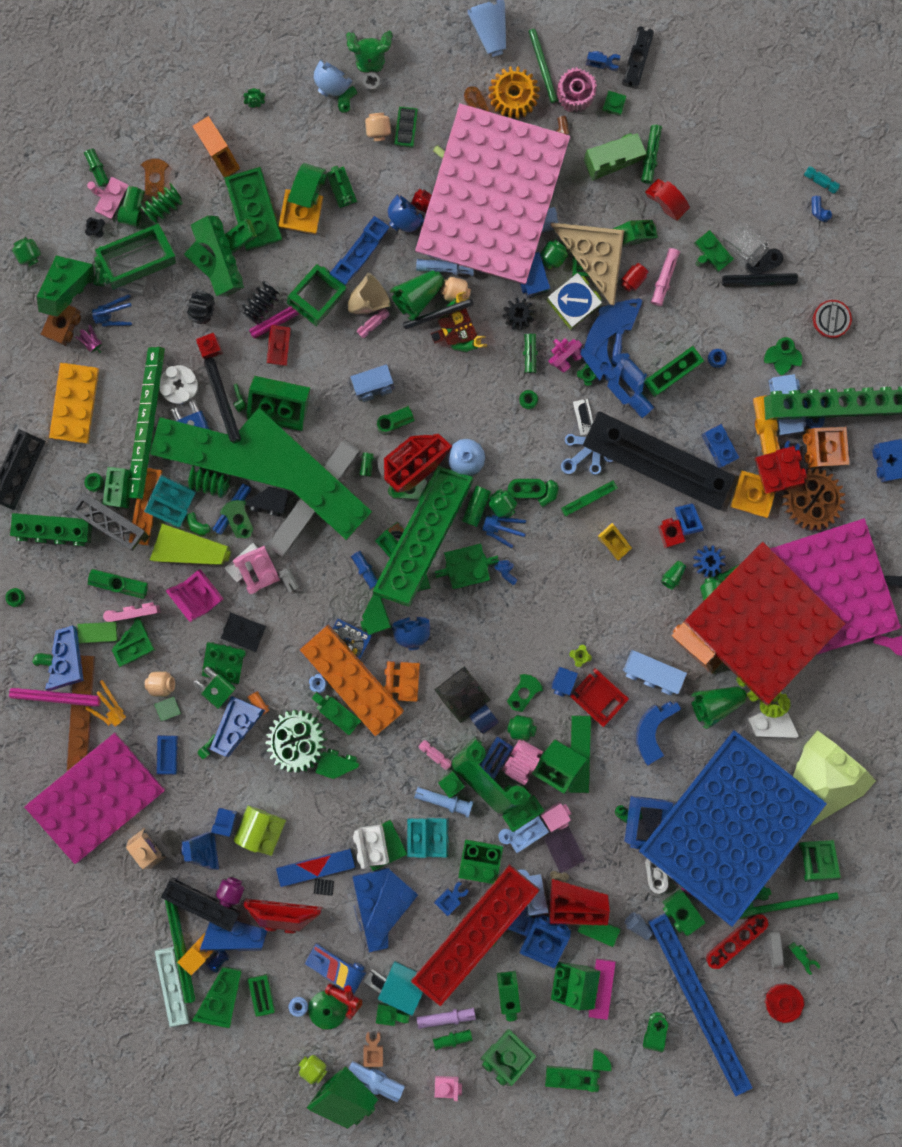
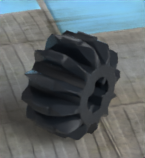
(201, 307)
(511, 310)

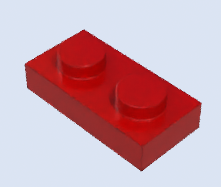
(278, 345)

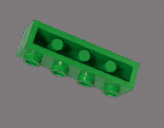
(50, 528)

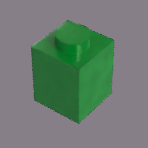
(451, 783)

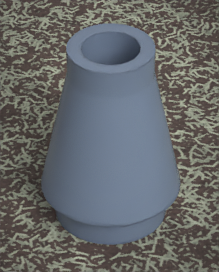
(637, 925)

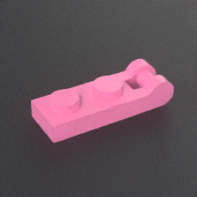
(131, 612)

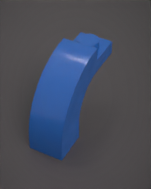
(647, 728)

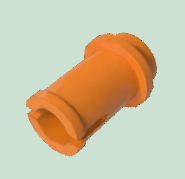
(256, 700)

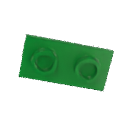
(341, 186)

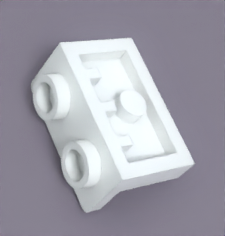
(371, 846)

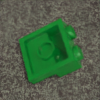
(507, 1058)

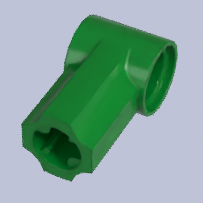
(130, 211)
(397, 420)

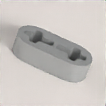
(775, 949)

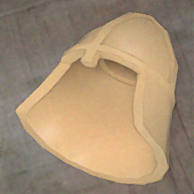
(368, 296)

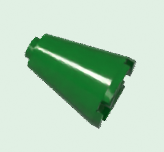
(417, 293)
(717, 704)

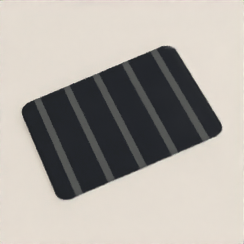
(323, 887)

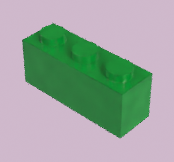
(673, 371)

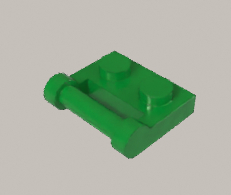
(825, 859)

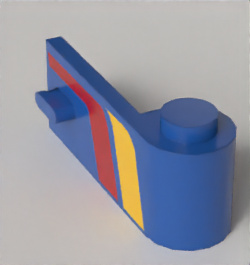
(335, 968)

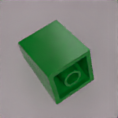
(343, 1099)

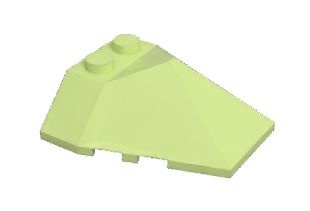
(831, 774)

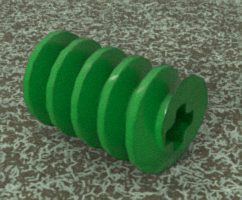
(162, 204)
(208, 483)

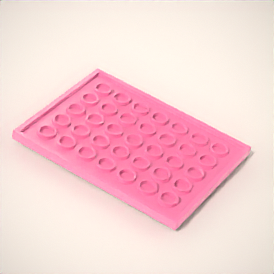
(492, 194)

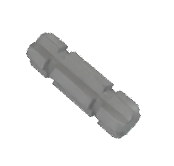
(816, 885)

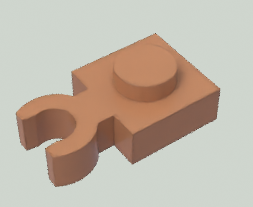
(373, 1052)

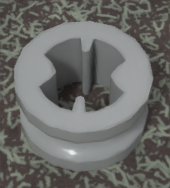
(369, 87)

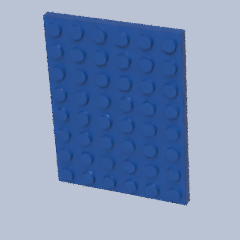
(732, 828)

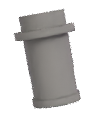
(288, 579)

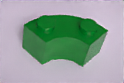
(307, 185)

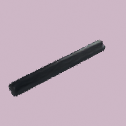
(222, 400)

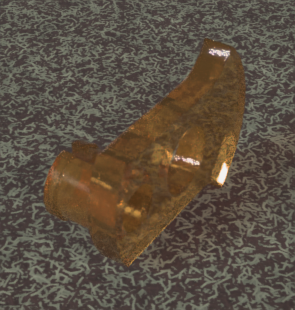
(154, 166)

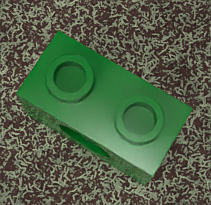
(679, 901)

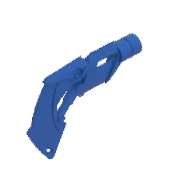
(611, 321)

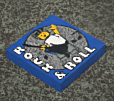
(353, 637)

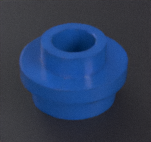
(723, 358)

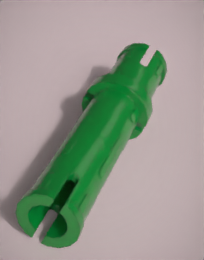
(652, 150)

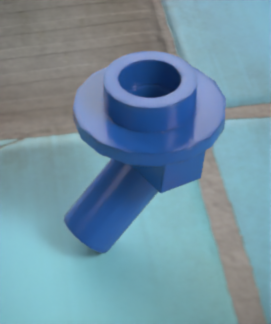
(504, 568)

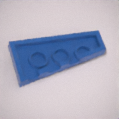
(368, 891)

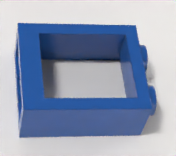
(634, 813)

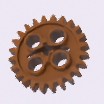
(827, 509)

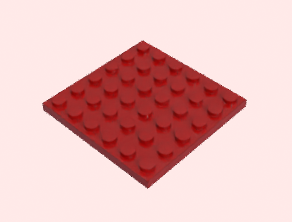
(764, 623)

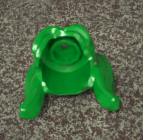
(369, 49)

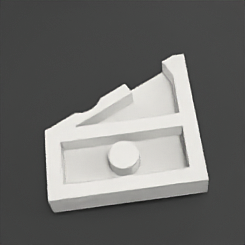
(772, 727)

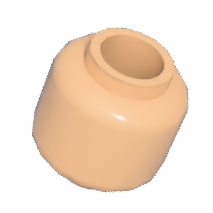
(377, 126)
(454, 286)
(160, 684)

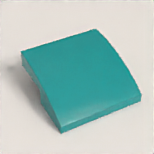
(169, 501)
(427, 837)
(399, 990)

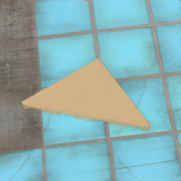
(597, 252)

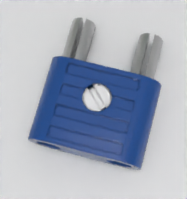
(195, 419)

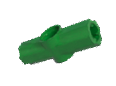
(106, 581)

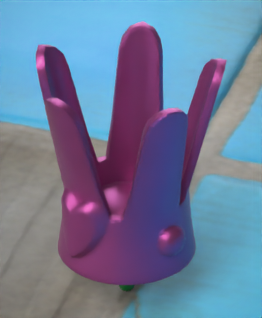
(91, 344)

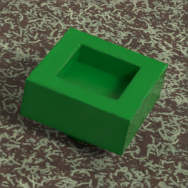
(614, 103)

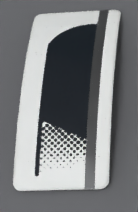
(583, 415)
(375, 980)

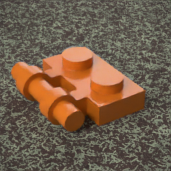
(407, 682)

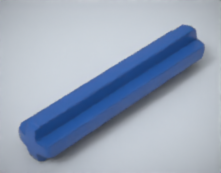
(223, 522)

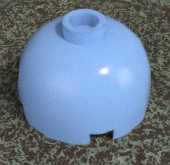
(330, 79)
(466, 457)

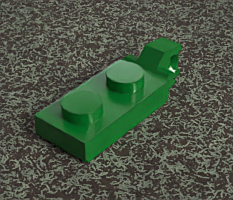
(336, 713)

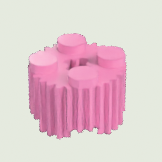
(581, 81)
(523, 761)

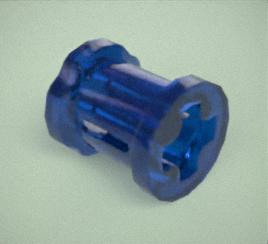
(217, 960)

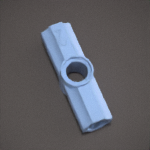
(377, 1081)

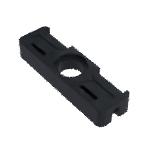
(635, 69)

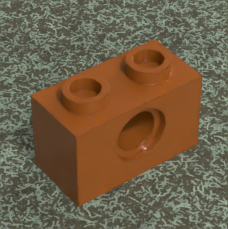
(61, 335)

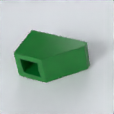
(637, 232)
(334, 765)

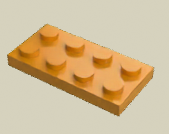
(74, 403)

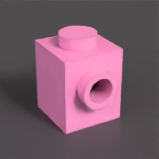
(557, 816)

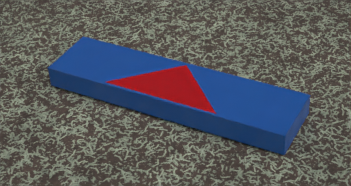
(315, 867)

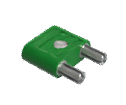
(218, 689)

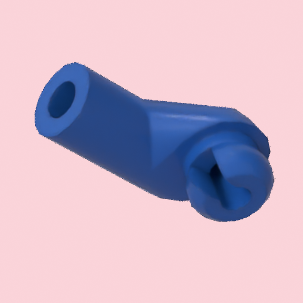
(819, 212)

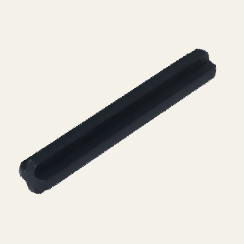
(760, 279)

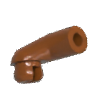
(563, 125)

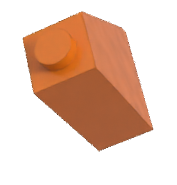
(216, 147)
(696, 647)

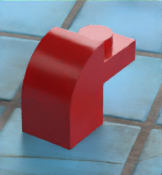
(669, 198)

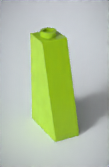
(183, 547)

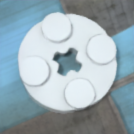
(169, 390)

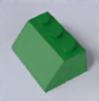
(280, 401)

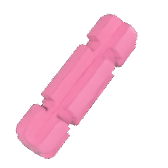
(373, 322)
(435, 755)

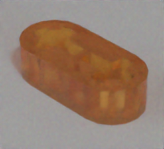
(479, 98)

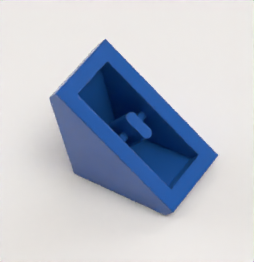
(688, 519)

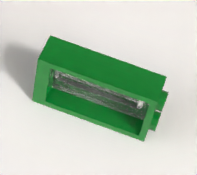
(134, 256)

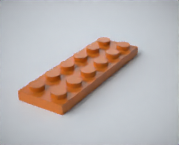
(351, 680)

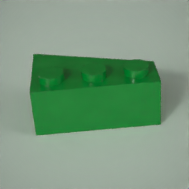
(62, 284)

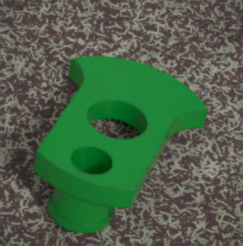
(419, 490)
(230, 510)
(526, 681)

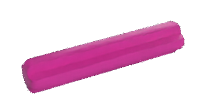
(277, 319)

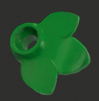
(783, 358)

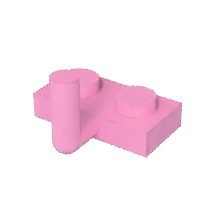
(110, 198)

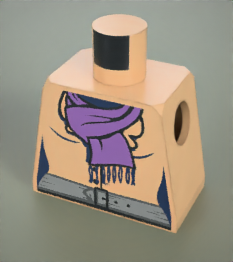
(144, 850)

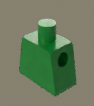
(509, 995)

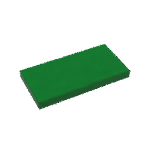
(252, 202)

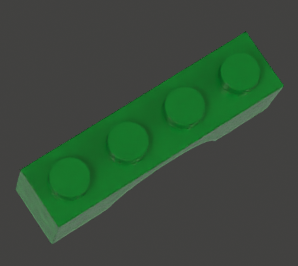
(226, 276)

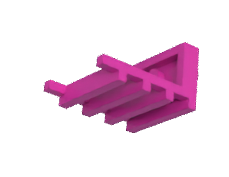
(195, 596)

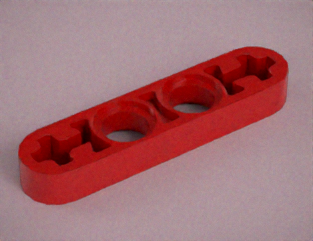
(739, 943)

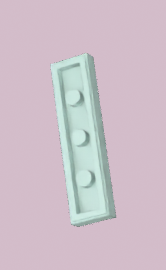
(171, 987)

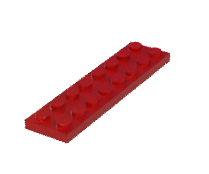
(475, 935)

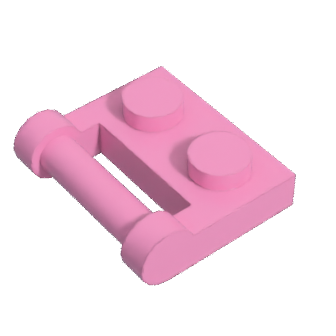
(262, 566)

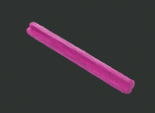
(56, 697)

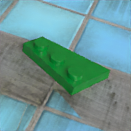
(220, 1000)

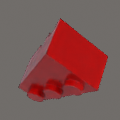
(577, 905)

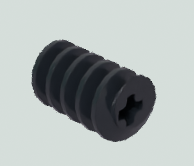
(260, 302)

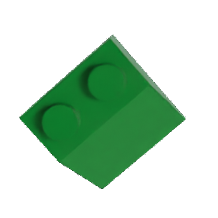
(375, 616)

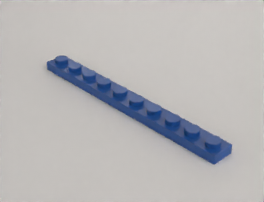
(700, 1004)

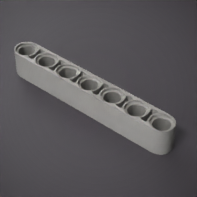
(302, 513)

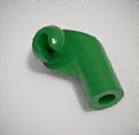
(344, 99)

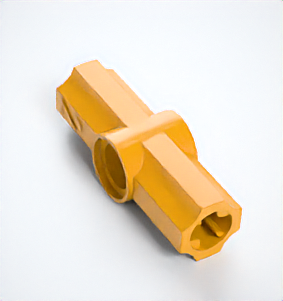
(765, 428)

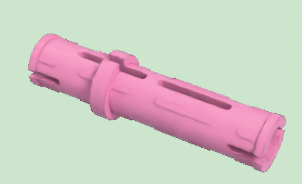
(662, 284)

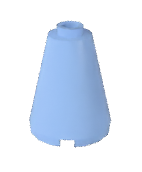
(490, 26)

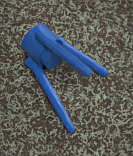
(103, 313)
(492, 525)

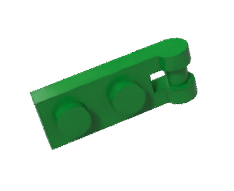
(571, 1078)

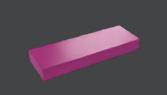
(604, 989)

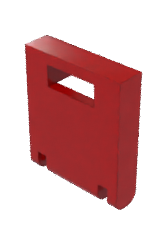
(596, 695)

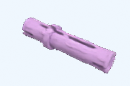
(446, 1018)

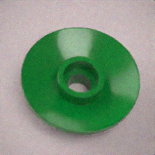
(323, 1001)

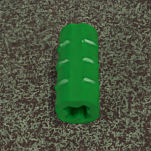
(476, 506)

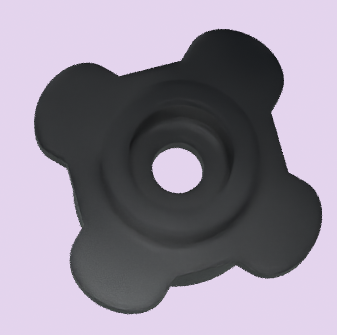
(91, 222)

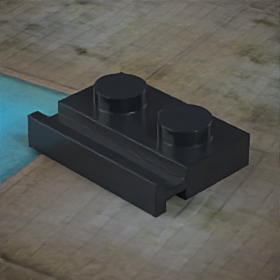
(243, 632)

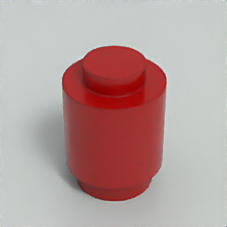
(634, 277)

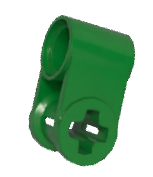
(656, 1035)

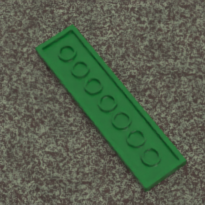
(423, 536)

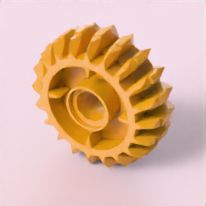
(514, 81)

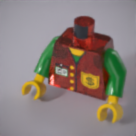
(458, 330)

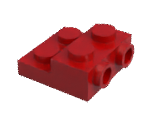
(780, 470)

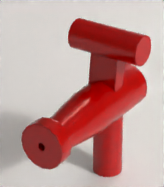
(345, 996)

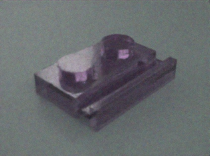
(564, 849)

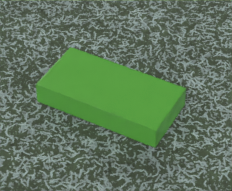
(97, 632)

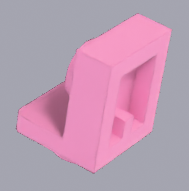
(447, 1087)

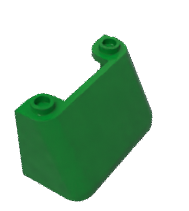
(467, 766)

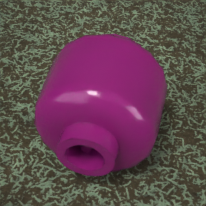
(230, 891)

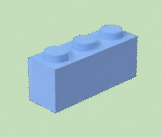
(786, 384)
(654, 673)

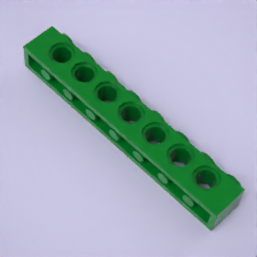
(776, 411)

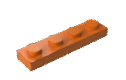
(141, 518)

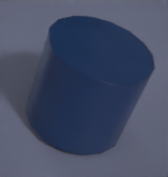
(484, 719)

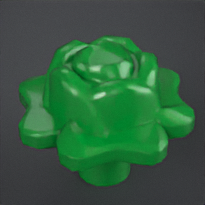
(254, 98)

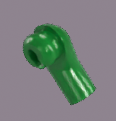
(551, 495)
(197, 527)
(42, 659)
(622, 813)

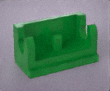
(116, 487)

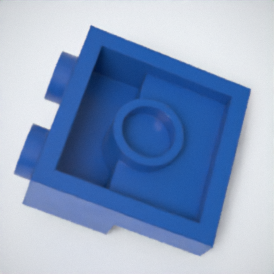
(545, 941)

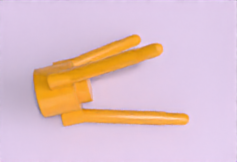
(115, 713)

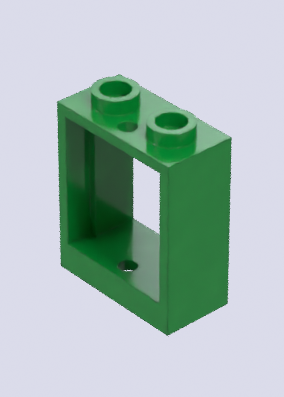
(304, 307)

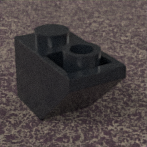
(270, 499)

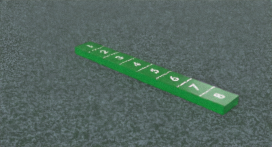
(145, 423)

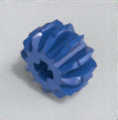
(714, 557)

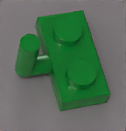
(712, 251)

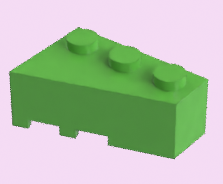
(614, 156)

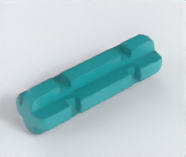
(822, 180)

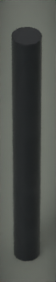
(439, 313)

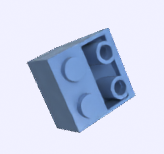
(372, 383)

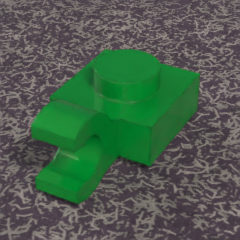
(800, 953)
(389, 1015)

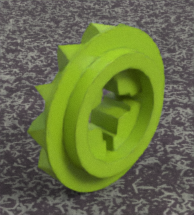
(774, 710)

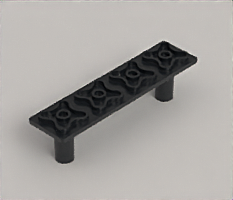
(658, 460)

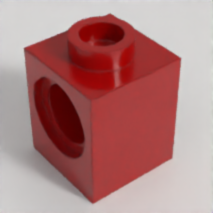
(209, 346)
(670, 541)

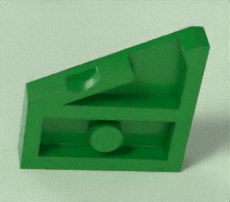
(133, 644)

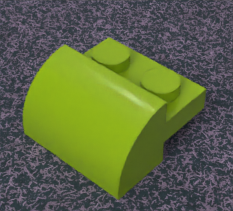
(259, 831)

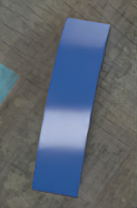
(360, 251)

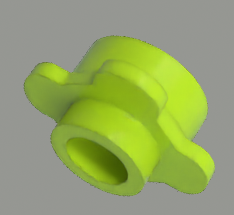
(585, 656)

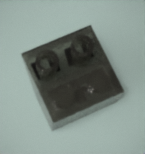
(462, 694)

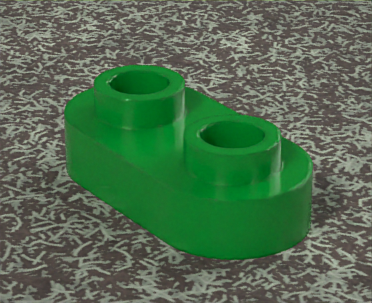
(527, 488)

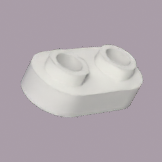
(653, 874)

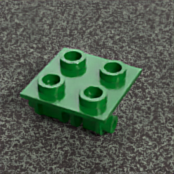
(224, 660)

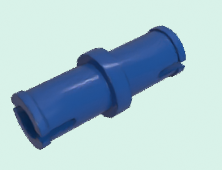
(364, 569)

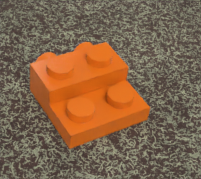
(826, 447)

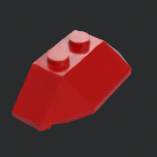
(414, 460)
(281, 915)

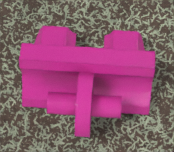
(563, 351)

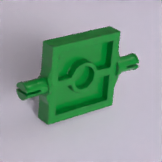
(466, 566)

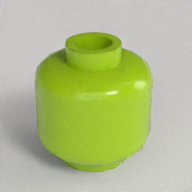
(312, 1069)

